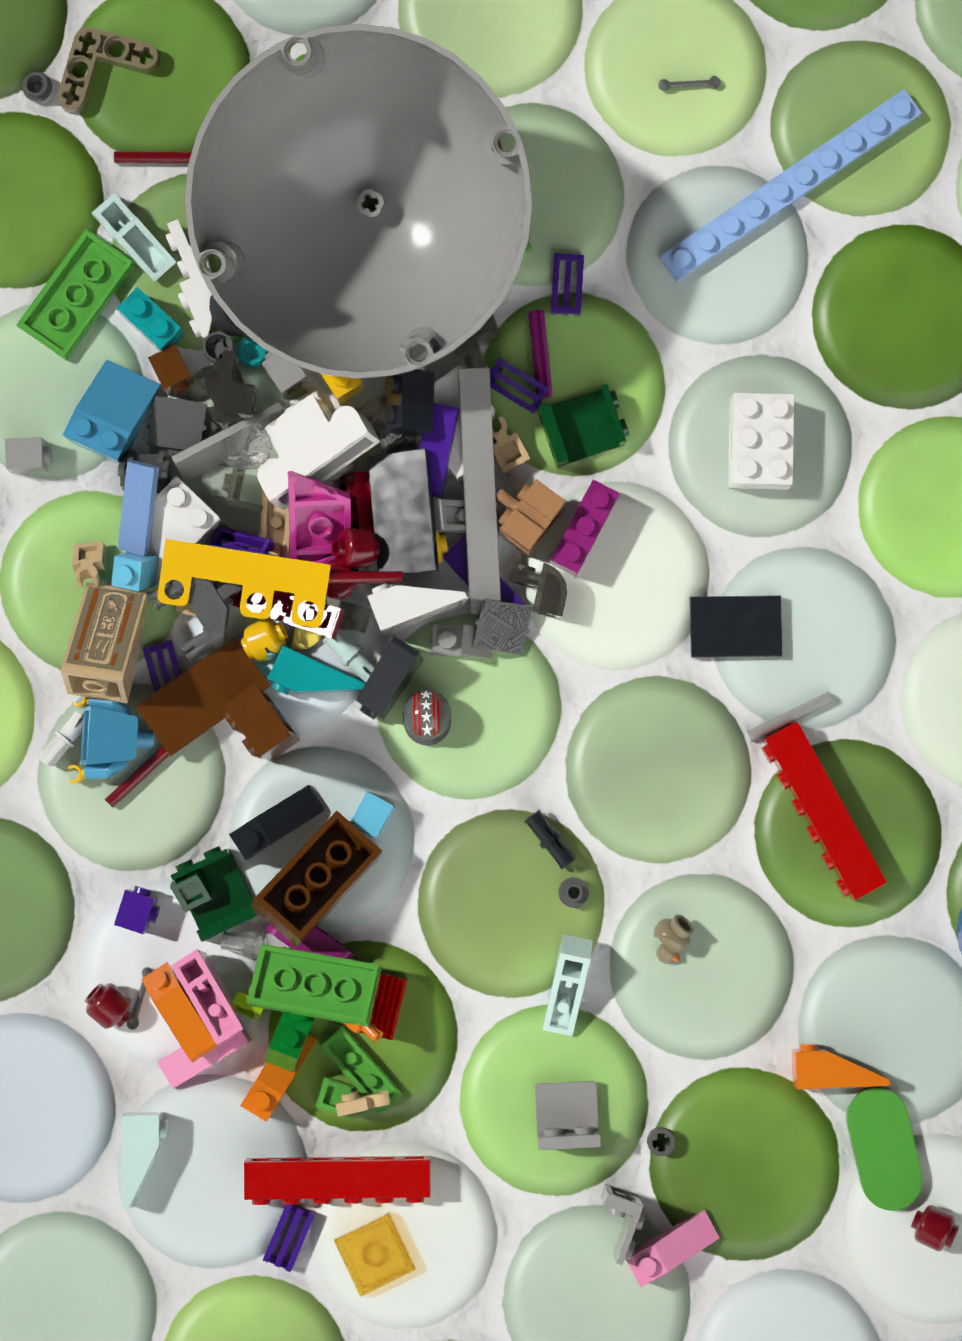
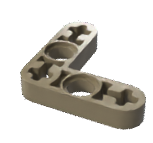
(100, 52)

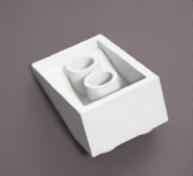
(180, 517)
(406, 605)

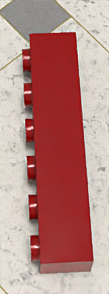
(824, 812)
(337, 1179)

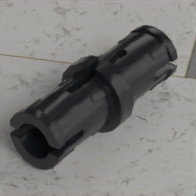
(550, 839)

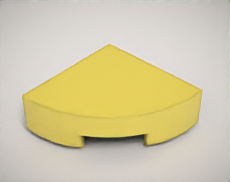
(304, 639)

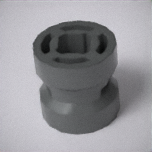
(215, 344)

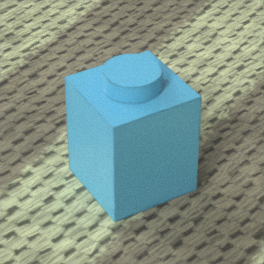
(134, 571)
(372, 815)

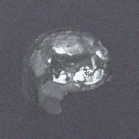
(249, 448)

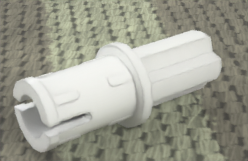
(62, 741)

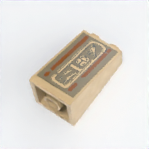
(105, 642)

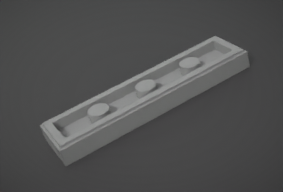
(210, 451)

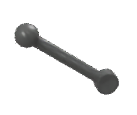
(713, 83)
(133, 1022)

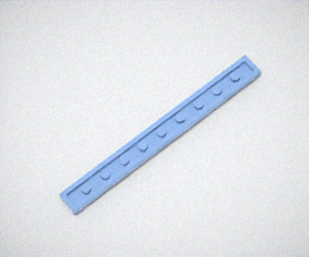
(790, 185)

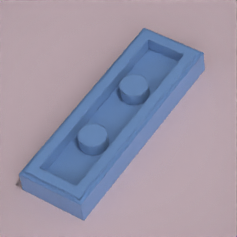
(138, 507)

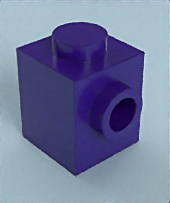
(137, 910)

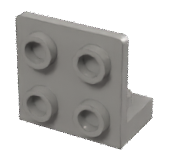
(567, 1115)
(620, 1204)

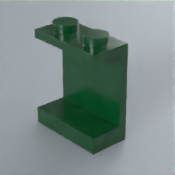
(583, 426)
(230, 898)

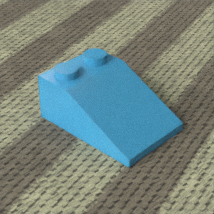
(111, 412)

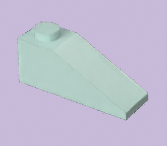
(568, 985)
(140, 1145)

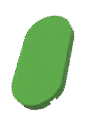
(884, 1148)

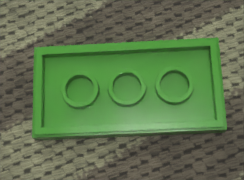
(76, 294)
(314, 985)

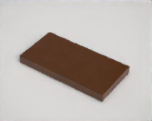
(196, 697)

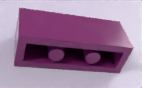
(584, 528)

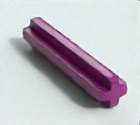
(540, 350)

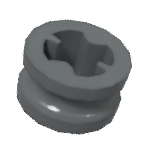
(668, 1147)

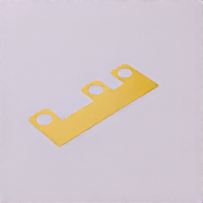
(253, 570)

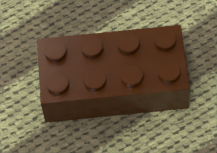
(261, 723)
(316, 879)

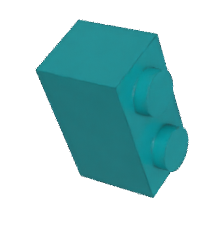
(150, 320)

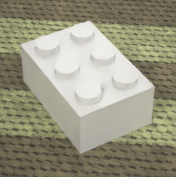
(761, 441)

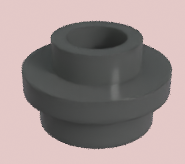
(33, 79)
(573, 882)

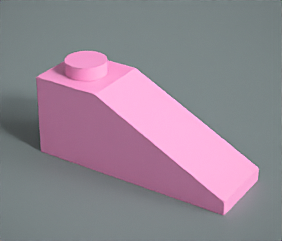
(208, 995)
(179, 1068)
(671, 1248)

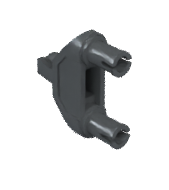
(211, 606)

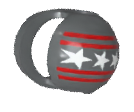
(427, 717)

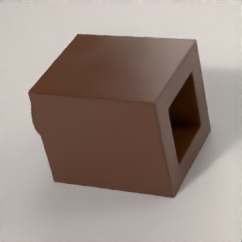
(171, 370)

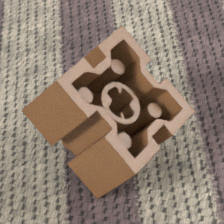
(529, 515)

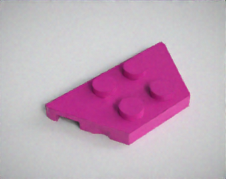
(315, 517)

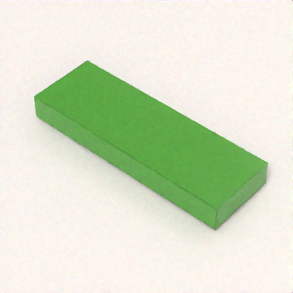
(359, 1065)

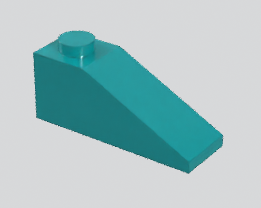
(305, 675)

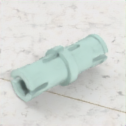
(350, 655)

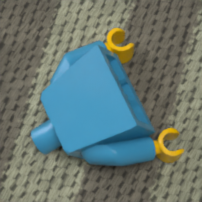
(108, 739)

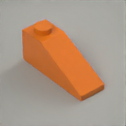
(178, 1012)
(822, 1069)
(272, 1085)

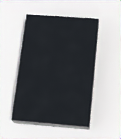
(735, 626)

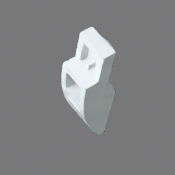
(195, 291)

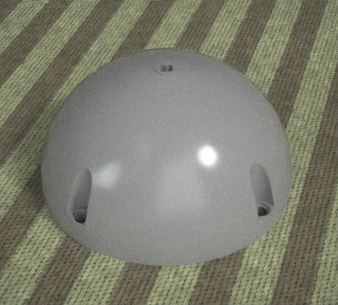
(286, 184)

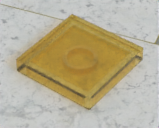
(374, 1254)

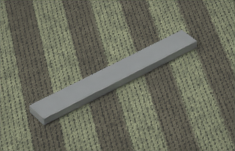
(479, 486)

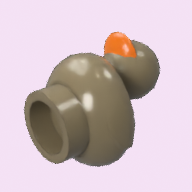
(674, 936)

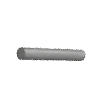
(790, 716)

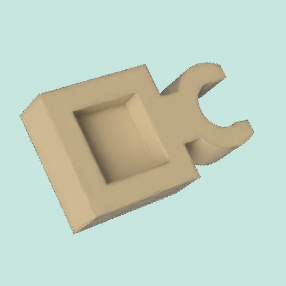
(508, 449)
(88, 560)
(354, 1103)

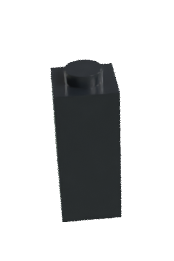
(389, 678)

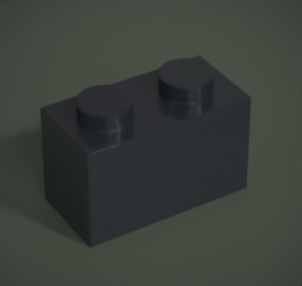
(409, 403)

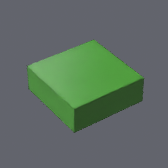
(331, 1093)

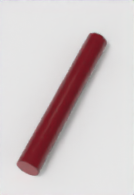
(144, 157)
(365, 577)
(137, 776)

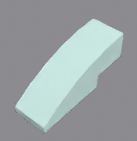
(133, 237)

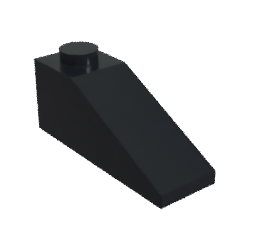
(276, 822)

